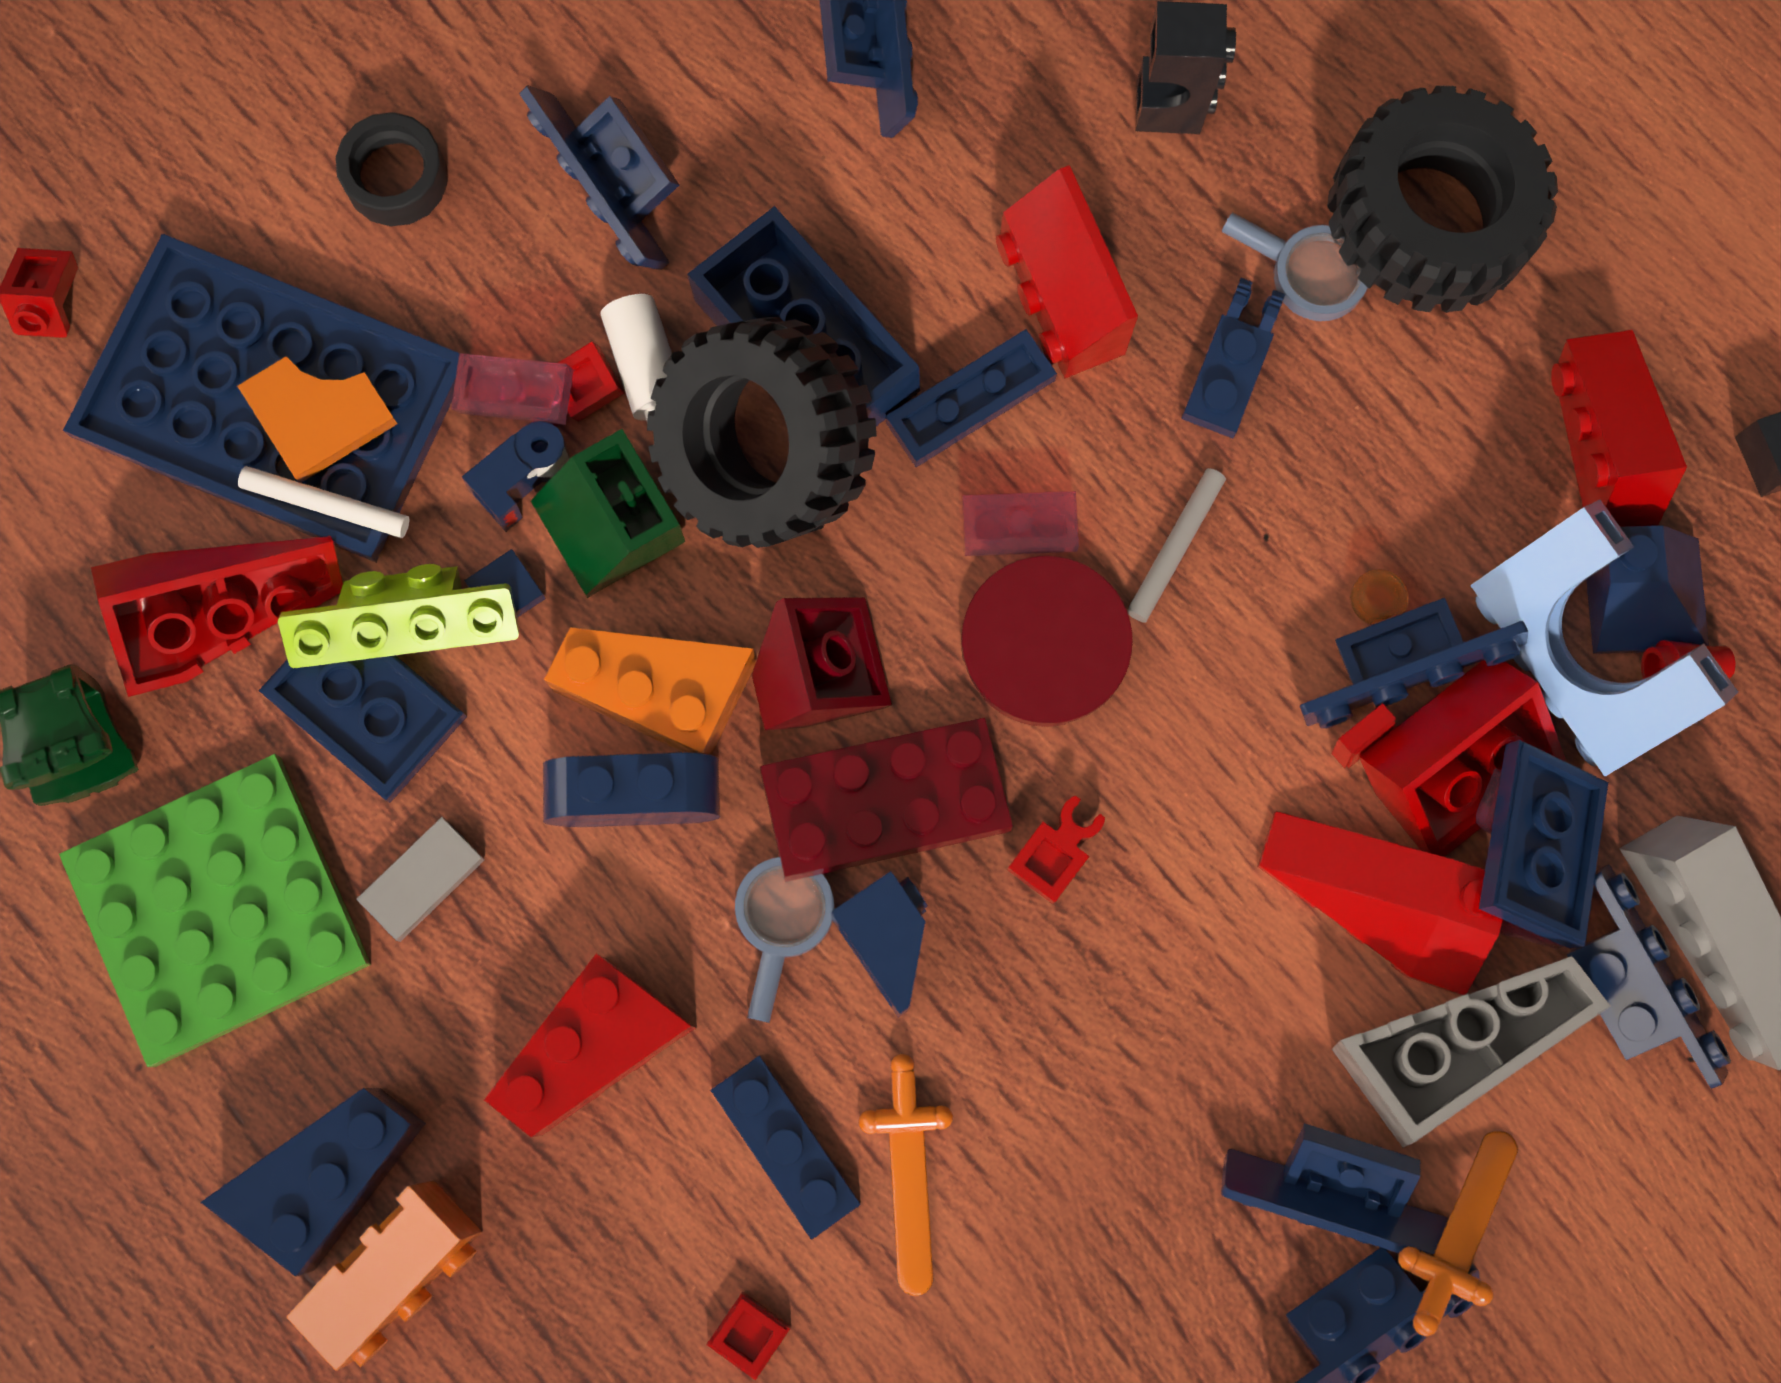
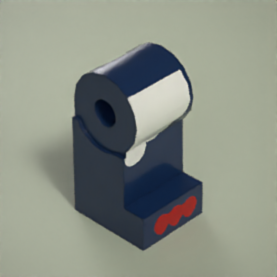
(516, 469)

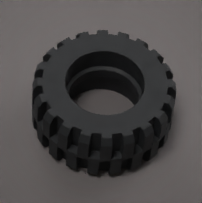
(1480, 149)
(700, 443)

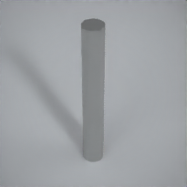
(1176, 545)

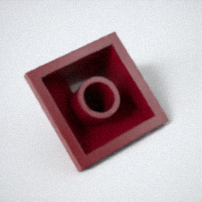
(818, 663)

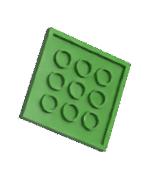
(214, 910)

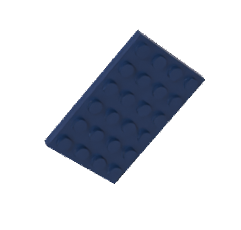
(202, 328)

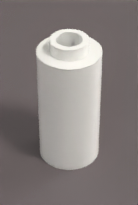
(638, 348)

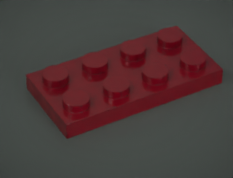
(885, 799)

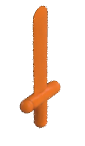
(909, 1172)
(1462, 1236)

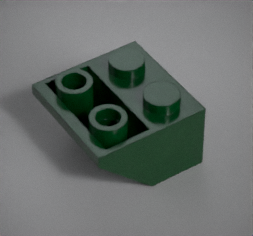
(606, 514)

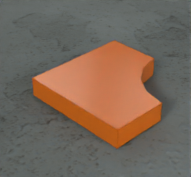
(315, 418)

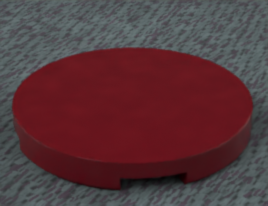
(1046, 640)

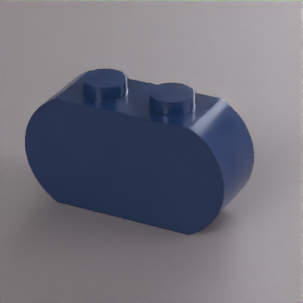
(631, 790)

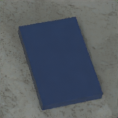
(368, 715)
(1544, 845)

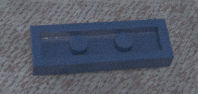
(970, 398)
(785, 1147)

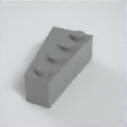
(1721, 921)
(1452, 1054)

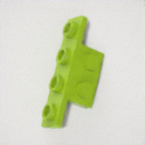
(399, 617)

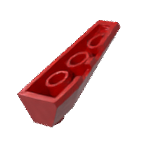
(194, 605)
(1392, 897)

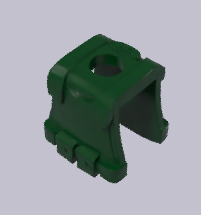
(61, 738)

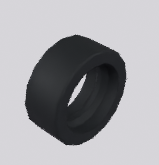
(370, 136)

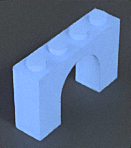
(1609, 718)

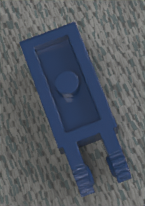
(1232, 365)

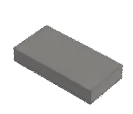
(420, 879)

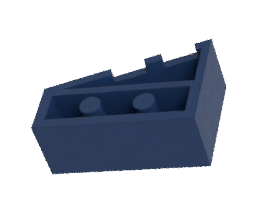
(317, 1181)

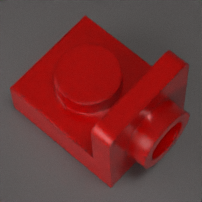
(36, 291)

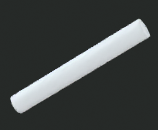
(323, 501)

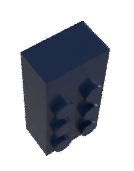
(778, 274)

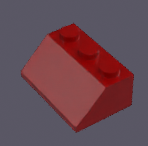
(1067, 275)
(1444, 754)

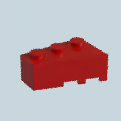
(1617, 428)
(584, 1047)

